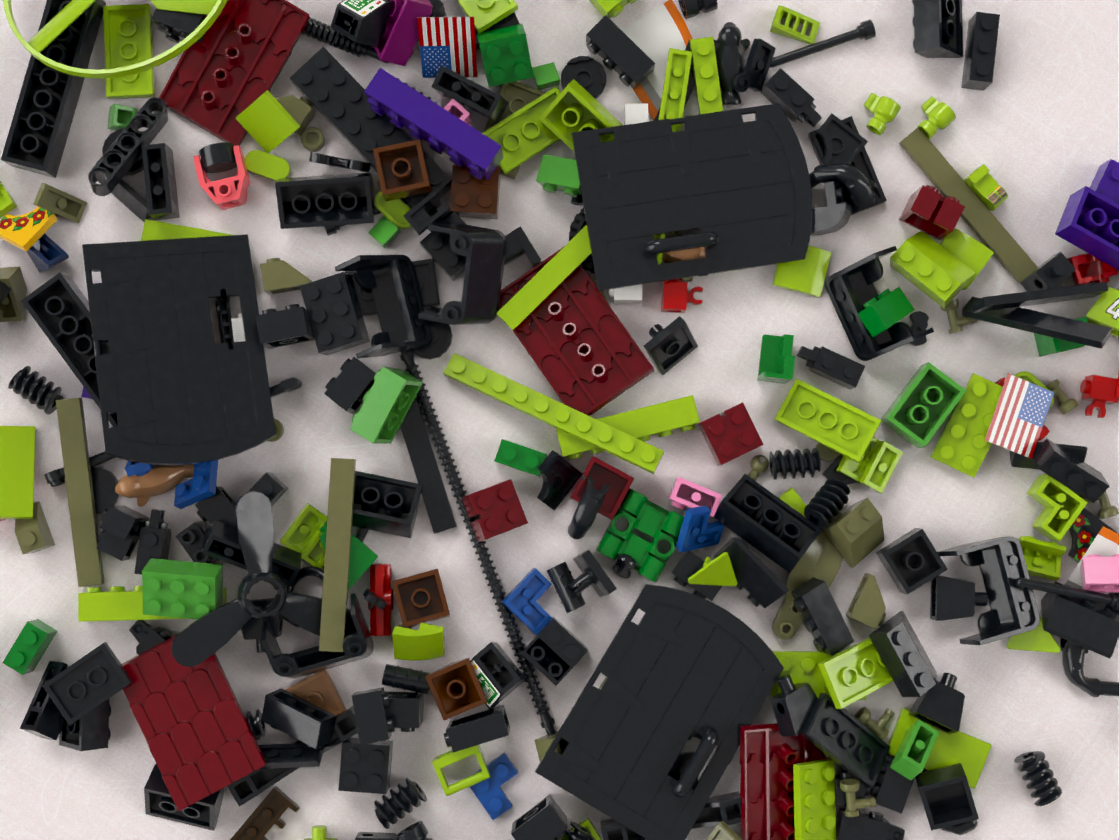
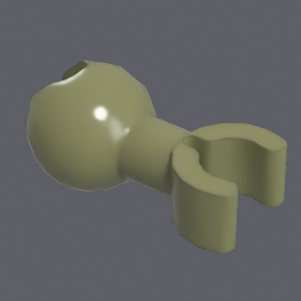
(758, 467)

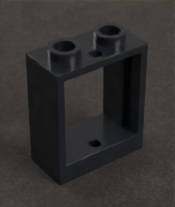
(477, 729)

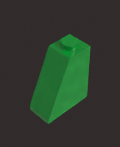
(360, 556)

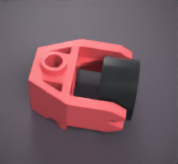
(221, 158)

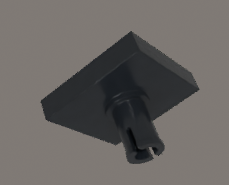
(670, 344)
(592, 575)

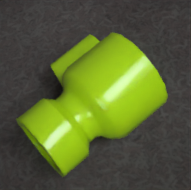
(885, 111)
(939, 116)

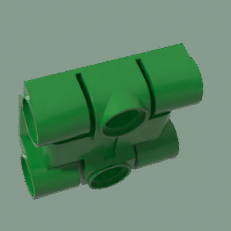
(649, 519)

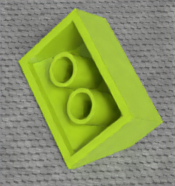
(575, 112)
(931, 268)

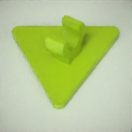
(715, 572)
(1034, 640)

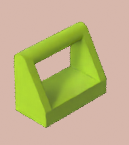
(449, 758)

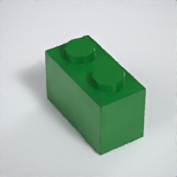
(886, 311)
(520, 457)
(30, 646)

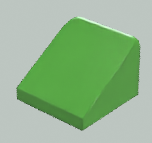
(546, 76)
(120, 116)
(384, 232)

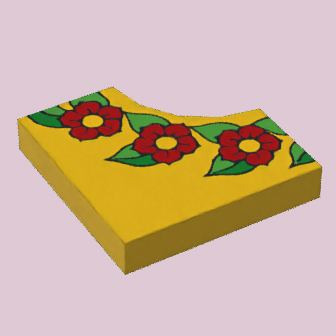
(27, 228)

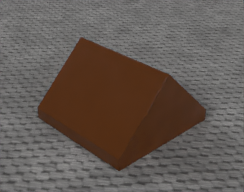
(456, 688)

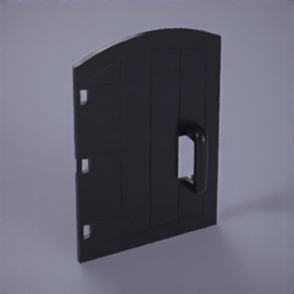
(721, 175)
(164, 376)
(667, 676)

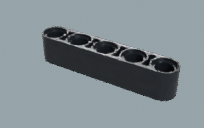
(124, 156)

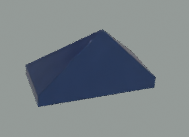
(46, 253)

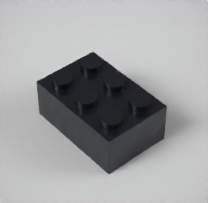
(334, 313)

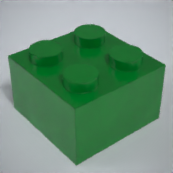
(505, 55)

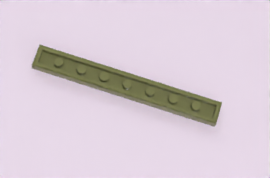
(975, 212)
(80, 491)
(337, 554)

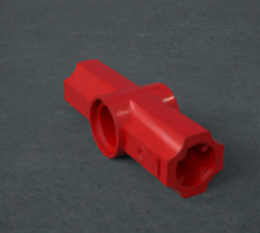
(381, 585)

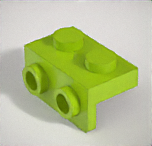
(1042, 557)

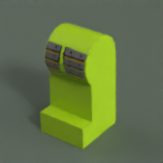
(986, 188)

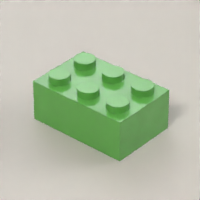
(385, 405)
(923, 405)
(181, 588)

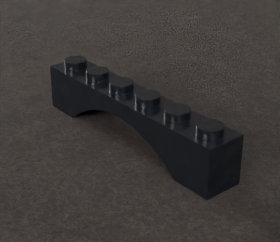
(262, 779)
(717, 809)

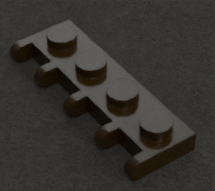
(266, 816)

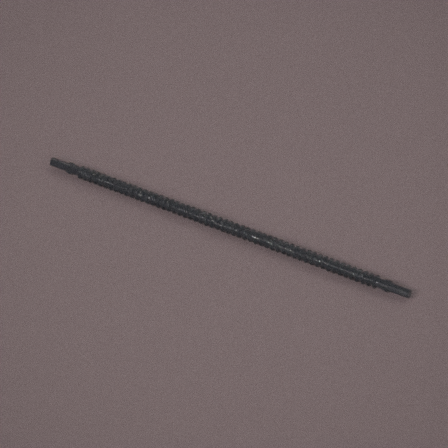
(546, 720)

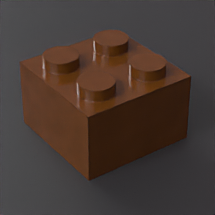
(402, 170)
(473, 196)
(420, 598)

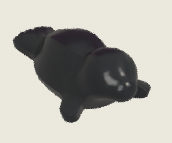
(730, 60)

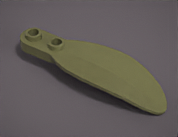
(819, 561)

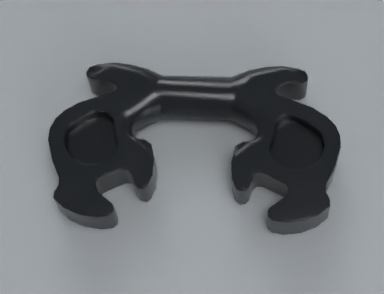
(340, 162)

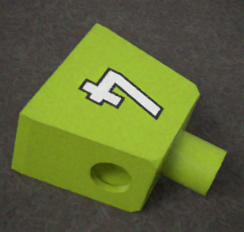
(1106, 311)

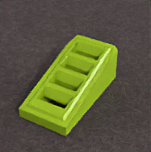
(792, 15)

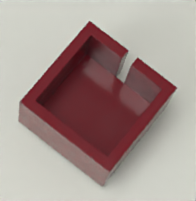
(932, 212)
(730, 434)
(608, 475)
(497, 508)

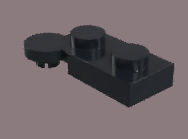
(755, 68)

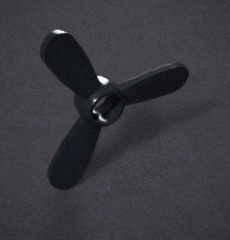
(218, 626)

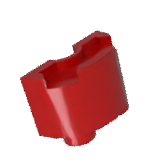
(1090, 270)

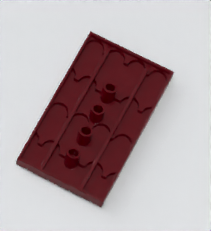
(234, 64)
(579, 342)
(190, 723)
(769, 781)

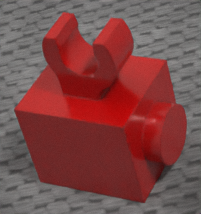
(676, 296)
(1100, 391)

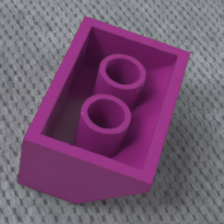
(402, 30)

